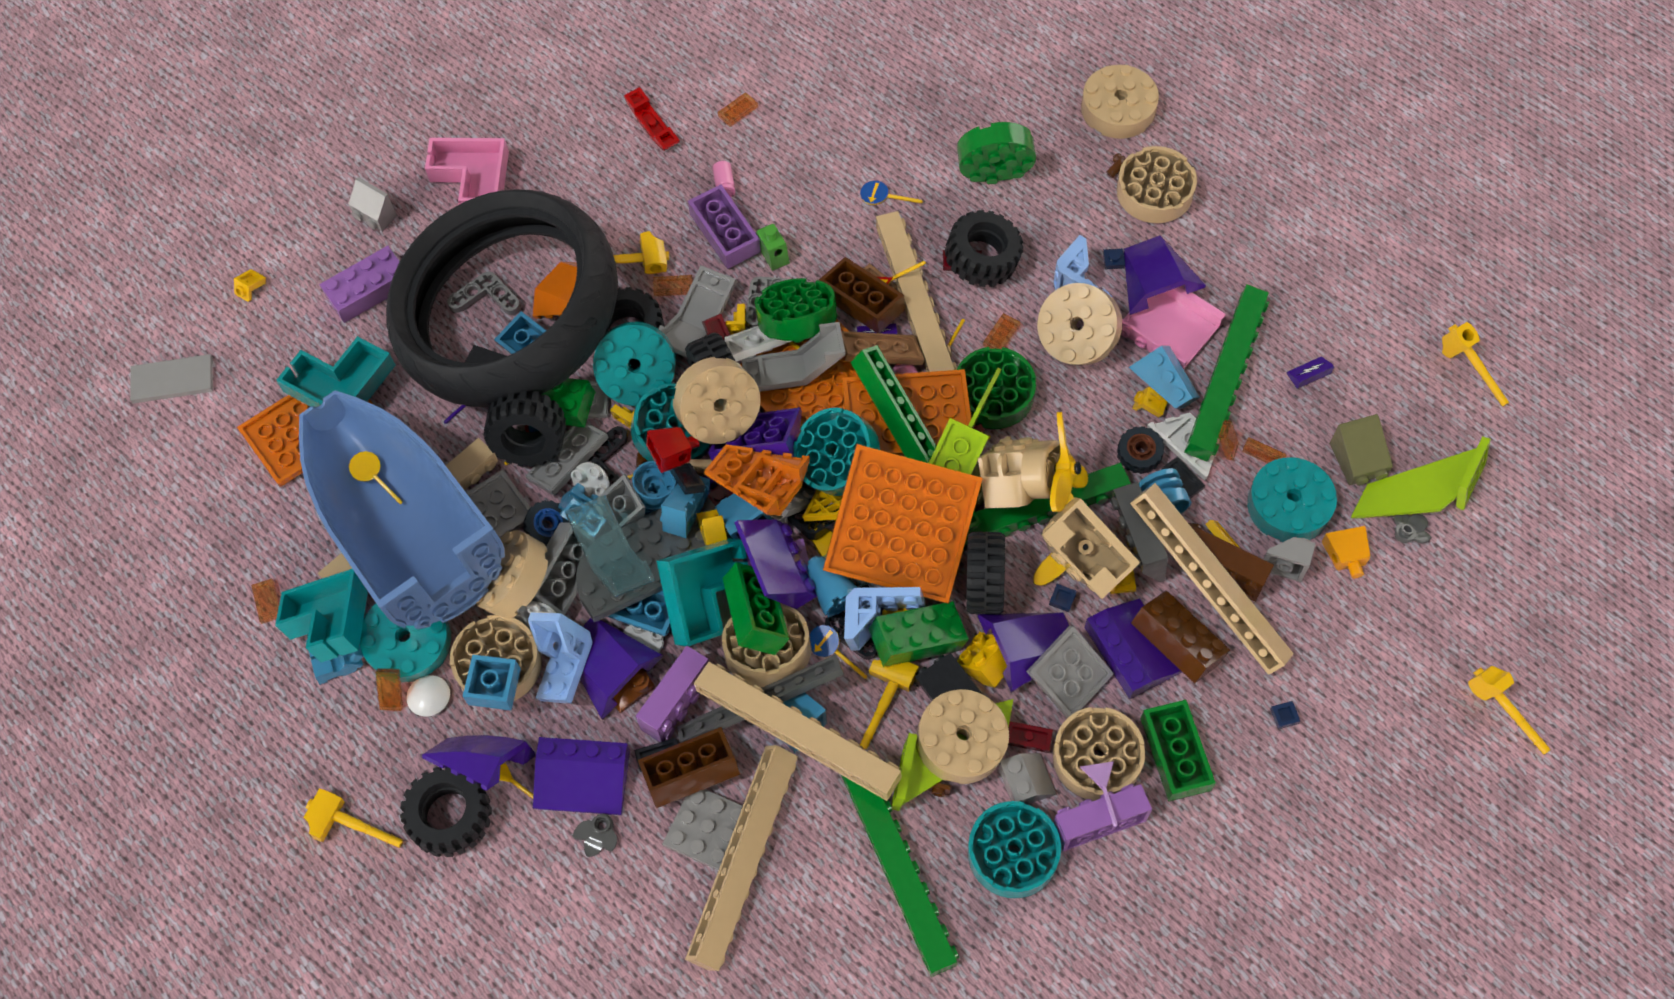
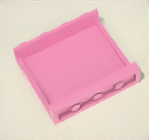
(1174, 321)

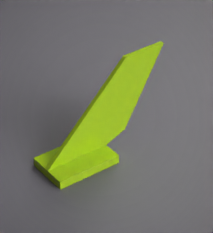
(961, 444)
(1425, 487)
(915, 775)

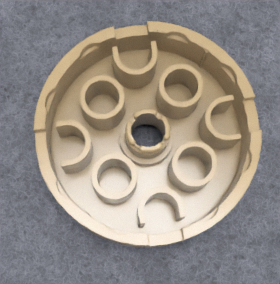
(1119, 101)
(1156, 184)
(1059, 320)
(712, 381)
(520, 575)
(497, 638)
(764, 668)
(964, 714)
(1102, 731)

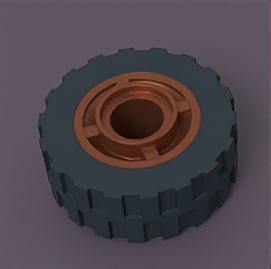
(1140, 438)

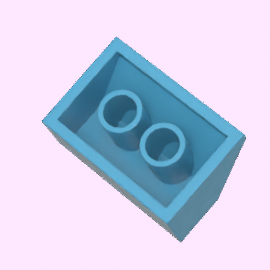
(519, 333)
(647, 614)

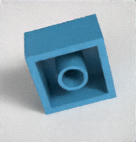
(491, 682)

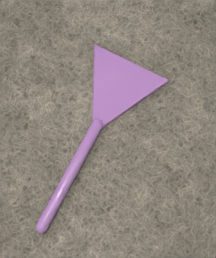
(1100, 775)

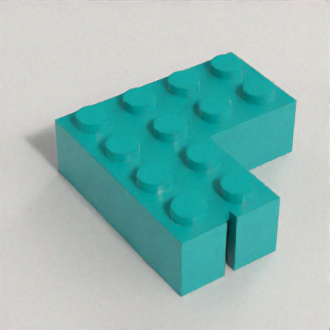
(355, 373)
(690, 589)
(327, 611)

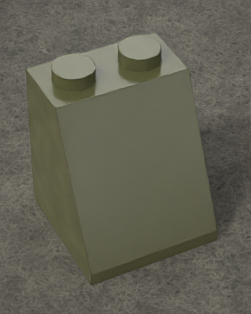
(1361, 450)

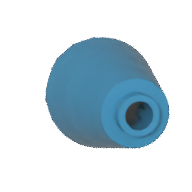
(830, 587)

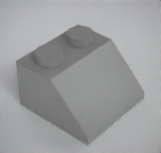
(371, 205)
(624, 501)
(1291, 558)
(1026, 778)

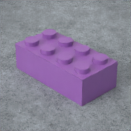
(724, 226)
(361, 284)
(672, 696)
(1092, 818)

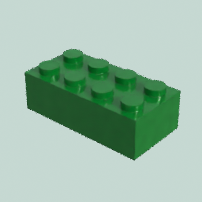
(575, 400)
(755, 618)
(918, 634)
(1177, 750)

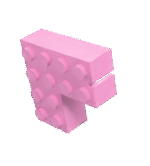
(473, 162)

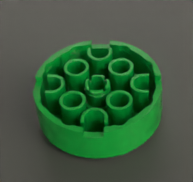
(996, 152)
(795, 309)
(1012, 392)

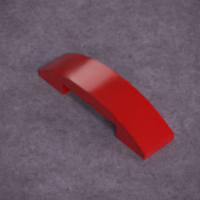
(650, 120)

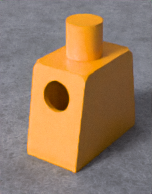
(1348, 549)

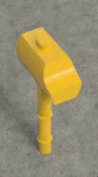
(652, 254)
(1462, 339)
(896, 676)
(1492, 683)
(326, 809)

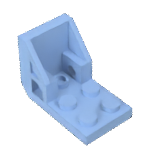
(1073, 265)
(867, 603)
(566, 656)

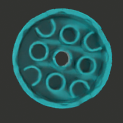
(630, 342)
(657, 412)
(831, 442)
(1291, 499)
(415, 657)
(1009, 872)

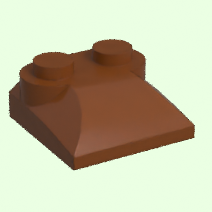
(635, 689)

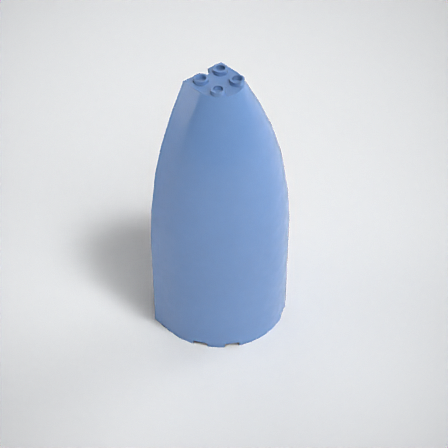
(413, 557)

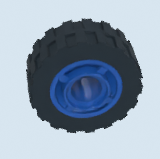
(540, 512)

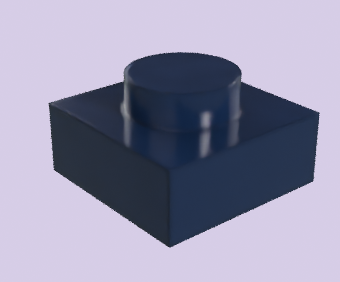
(1113, 259)
(1062, 598)
(1285, 715)

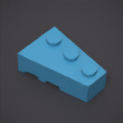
(1166, 376)
(680, 509)

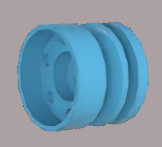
(649, 479)
(1171, 485)

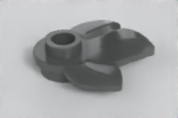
(1411, 528)
(595, 838)

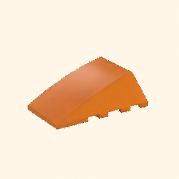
(555, 290)
(759, 477)

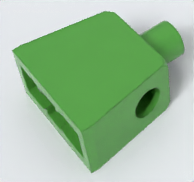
(770, 242)

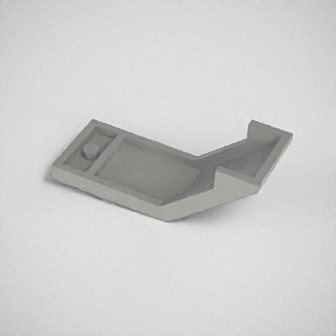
(704, 300)
(800, 365)

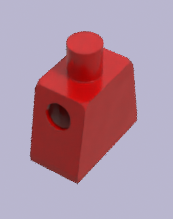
(670, 447)

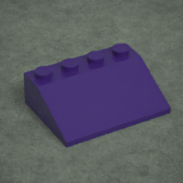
(770, 431)
(776, 561)
(1127, 651)
(580, 775)

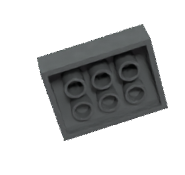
(1139, 536)

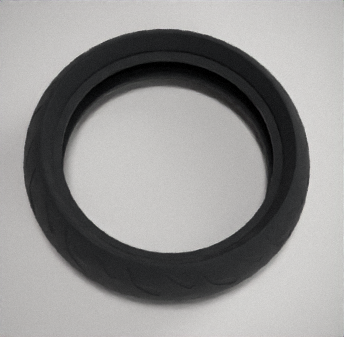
(456, 239)

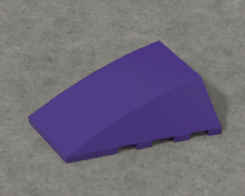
(1154, 269)
(1023, 640)
(612, 664)
(479, 756)

